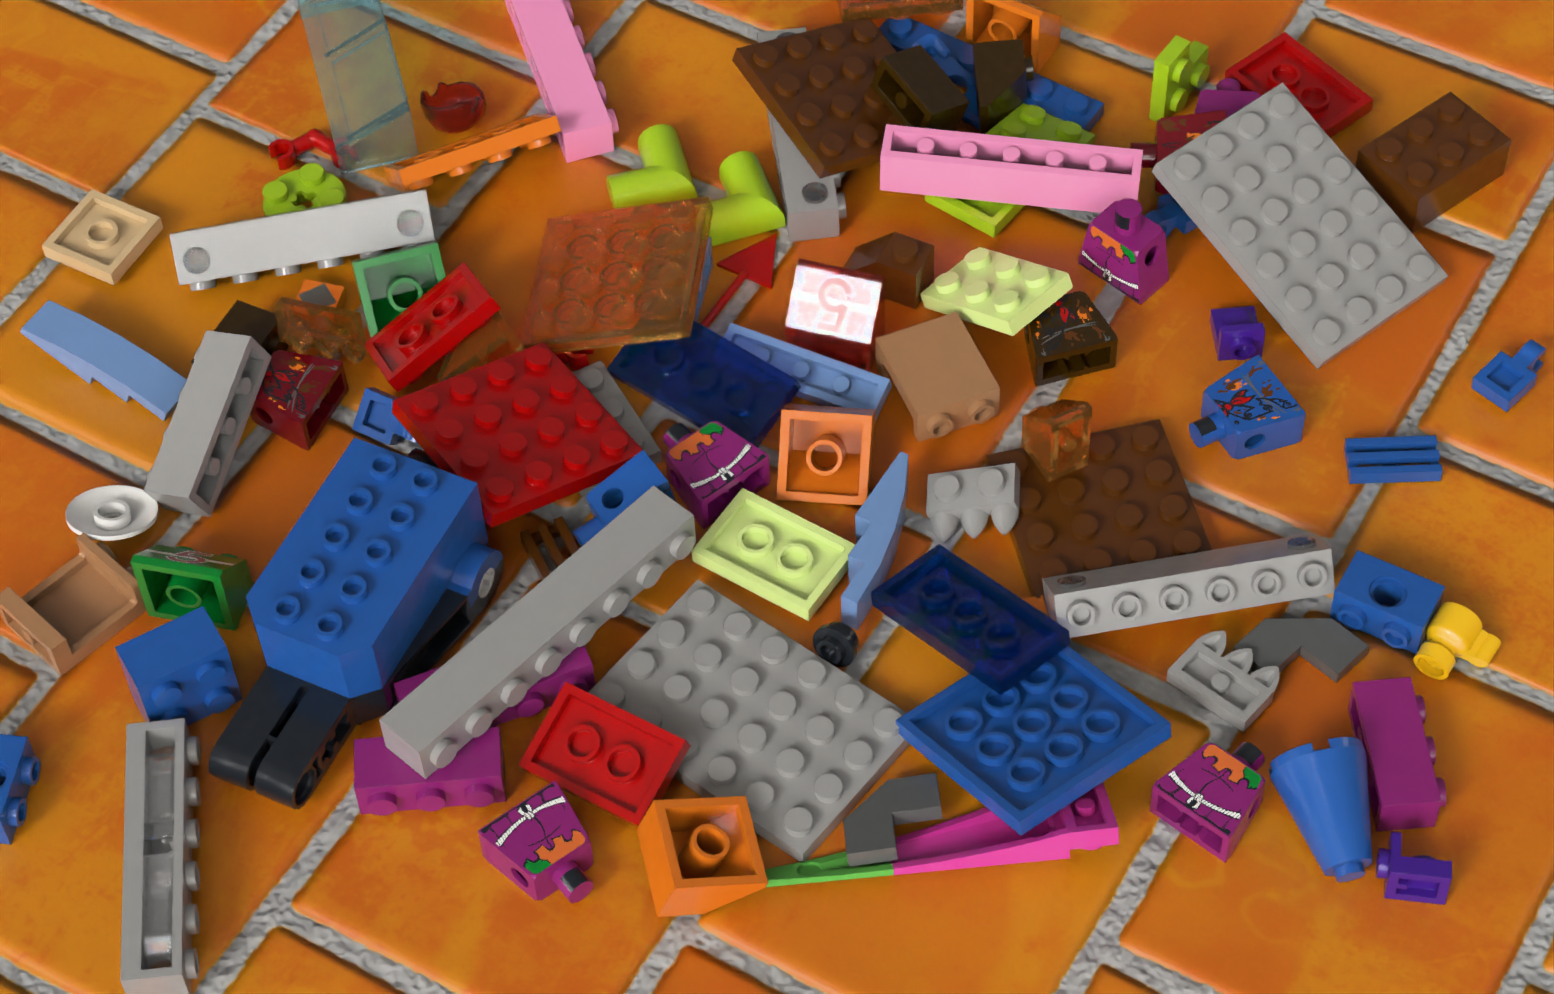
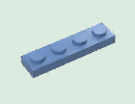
(820, 377)

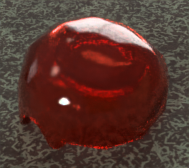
(454, 106)

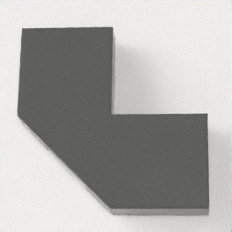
(1317, 640)
(898, 801)

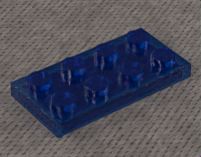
(708, 381)
(970, 619)

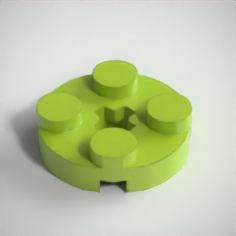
(302, 185)

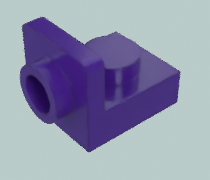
(1237, 333)
(1412, 878)

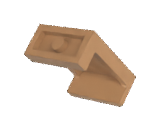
(939, 375)
(75, 607)

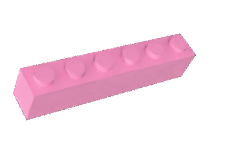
(565, 76)
(1007, 169)

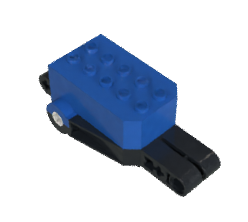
(354, 600)

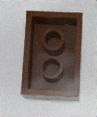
(1434, 160)

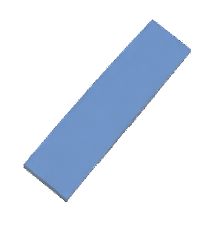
(105, 357)
(877, 538)

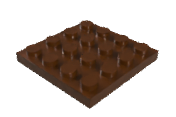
(823, 93)
(1106, 514)

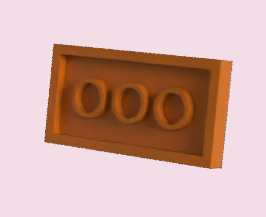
(458, 156)

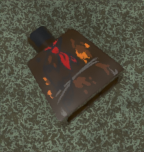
(1069, 340)

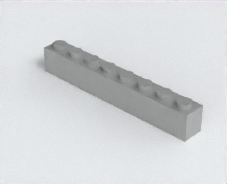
(538, 632)

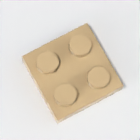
(102, 237)

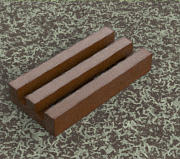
(546, 535)

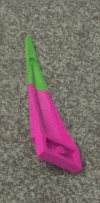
(972, 842)

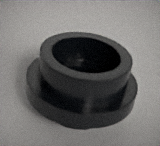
(836, 643)

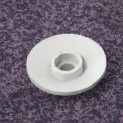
(111, 512)

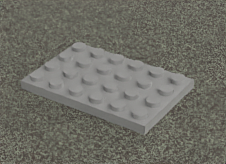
(1299, 225)
(758, 717)

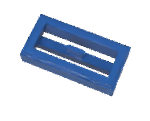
(1392, 453)

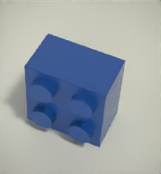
(180, 670)

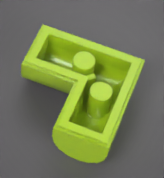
(663, 176)
(749, 202)

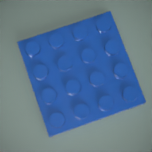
(1038, 740)

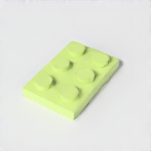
(996, 290)
(774, 554)

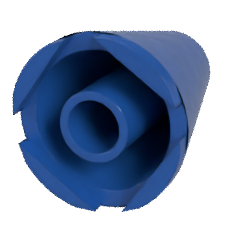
(1329, 803)

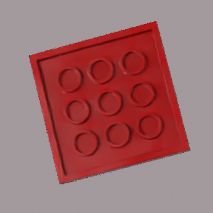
(517, 431)

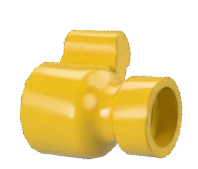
(1452, 634)

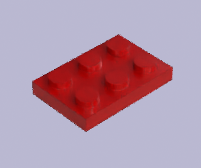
(1316, 85)
(431, 327)
(604, 754)

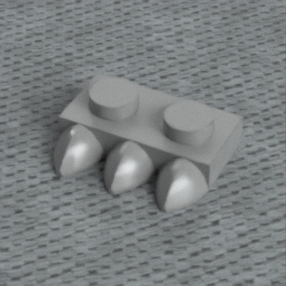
(972, 498)
(1224, 682)

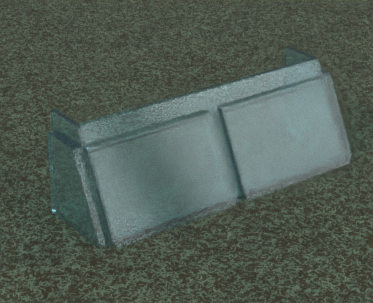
(359, 82)

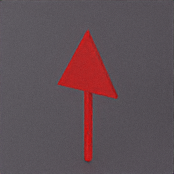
(751, 263)

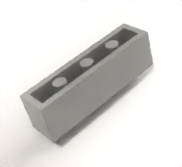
(207, 423)

